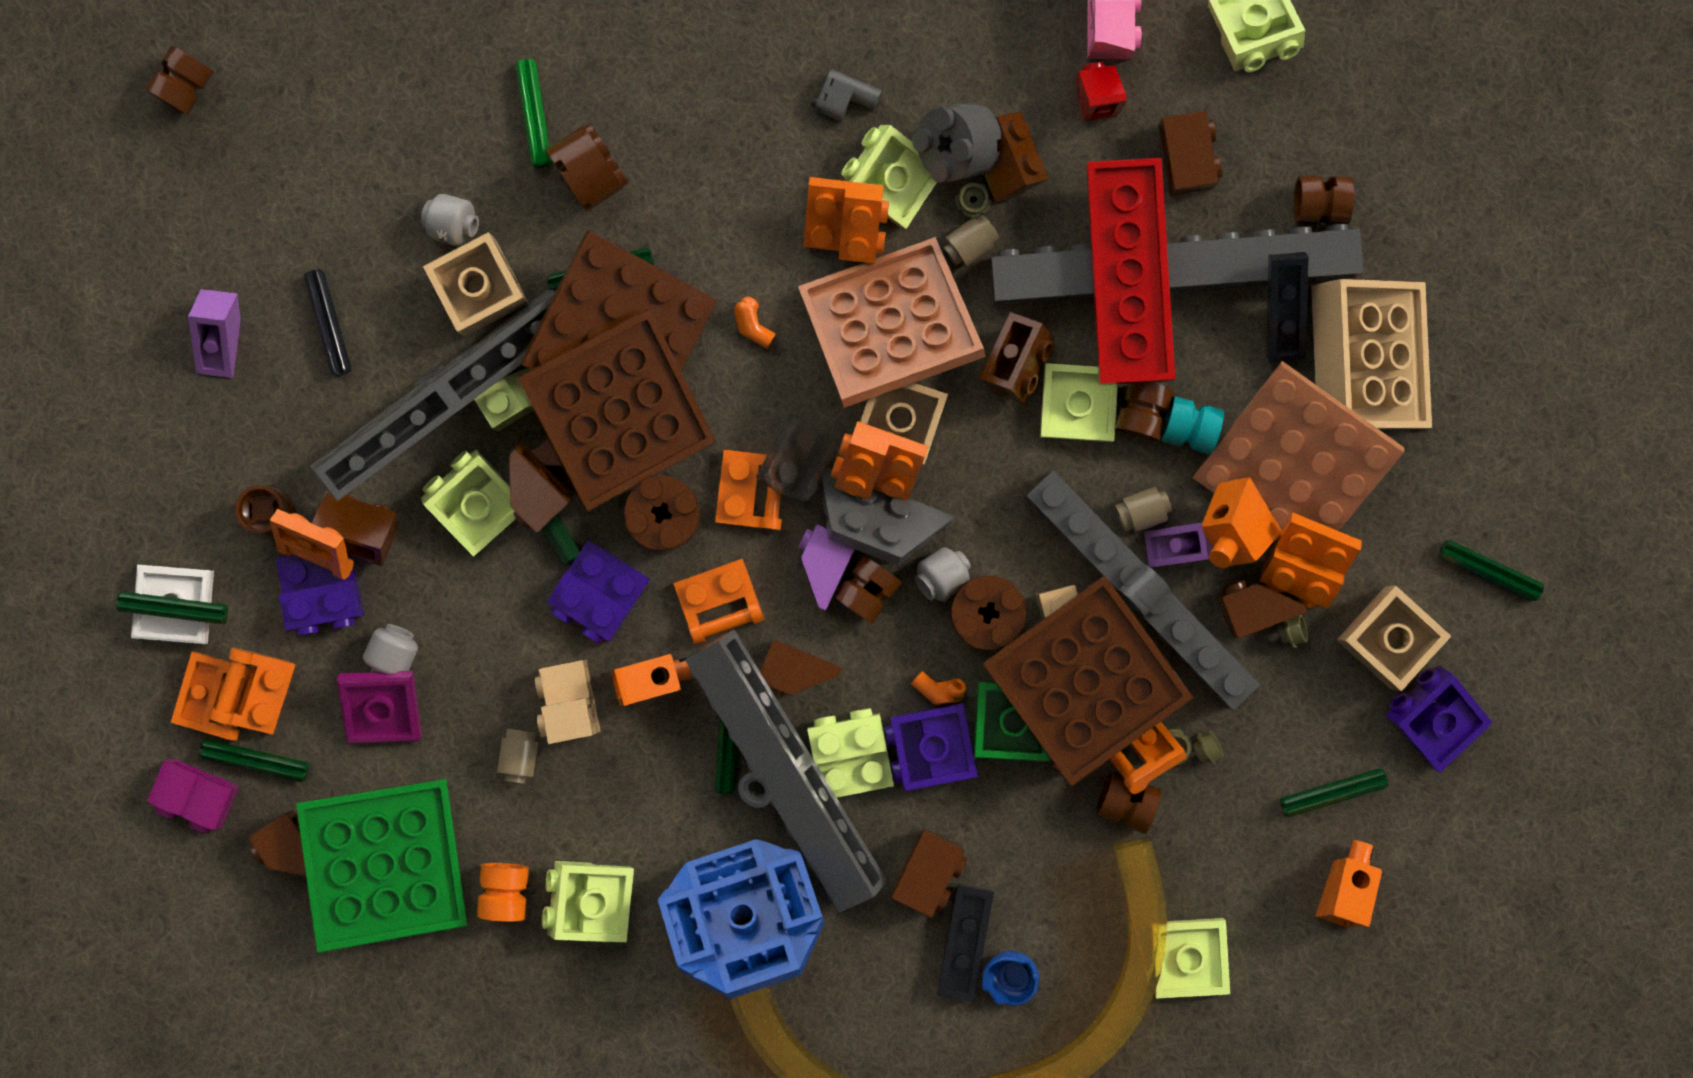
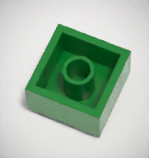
(1000, 729)

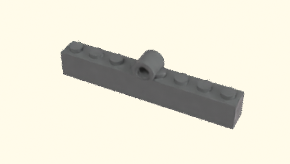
(430, 402)
(1142, 591)
(785, 772)

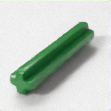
(533, 112)

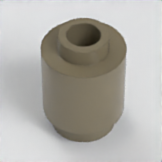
(970, 241)
(1143, 510)
(517, 755)

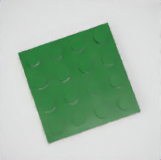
(381, 864)

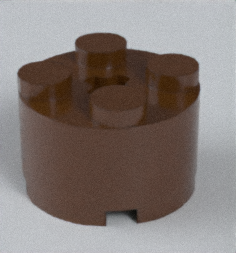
(587, 166)
(654, 494)
(998, 630)

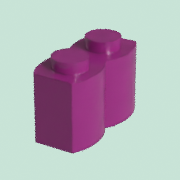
(193, 795)

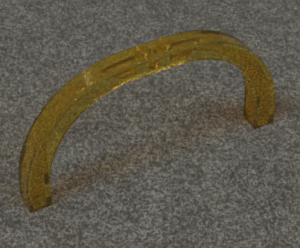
(1078, 1059)

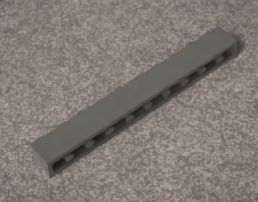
(1191, 264)

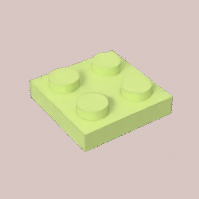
(1076, 404)
(1195, 959)

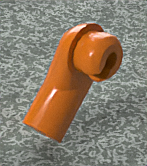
(748, 323)
(942, 692)

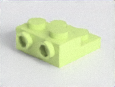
(1257, 31)
(896, 164)
(470, 501)
(851, 752)
(588, 902)

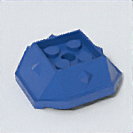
(733, 884)

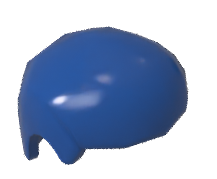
(1020, 980)

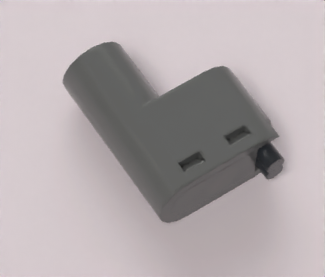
(840, 91)

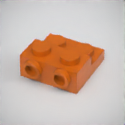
(846, 218)
(877, 462)
(1309, 561)

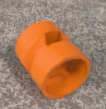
(502, 895)

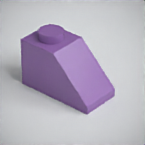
(215, 332)
(1177, 545)
(823, 563)

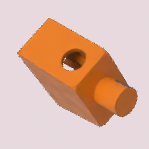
(1238, 524)
(635, 683)
(1341, 899)

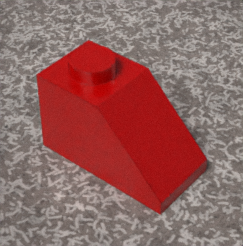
(1099, 91)

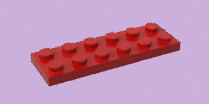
(1130, 271)

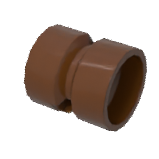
(179, 80)
(1323, 199)
(1145, 410)
(258, 505)
(860, 600)
(1119, 803)

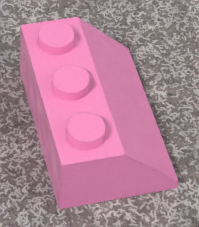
(1112, 29)

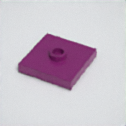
(379, 707)

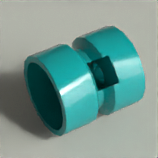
(1195, 426)

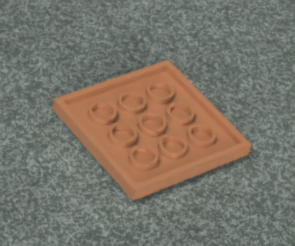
(891, 322)
(1302, 452)

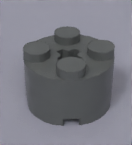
(958, 141)

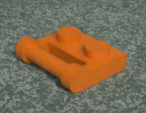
(738, 492)
(310, 542)
(713, 590)
(201, 692)
(262, 695)
(1157, 751)

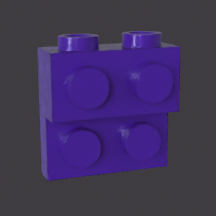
(597, 592)
(316, 596)
(1438, 717)
(931, 747)

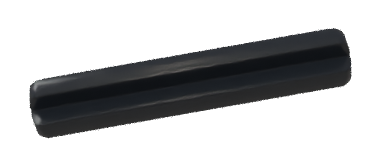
(327, 322)

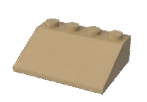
(1374, 350)

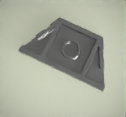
(881, 525)

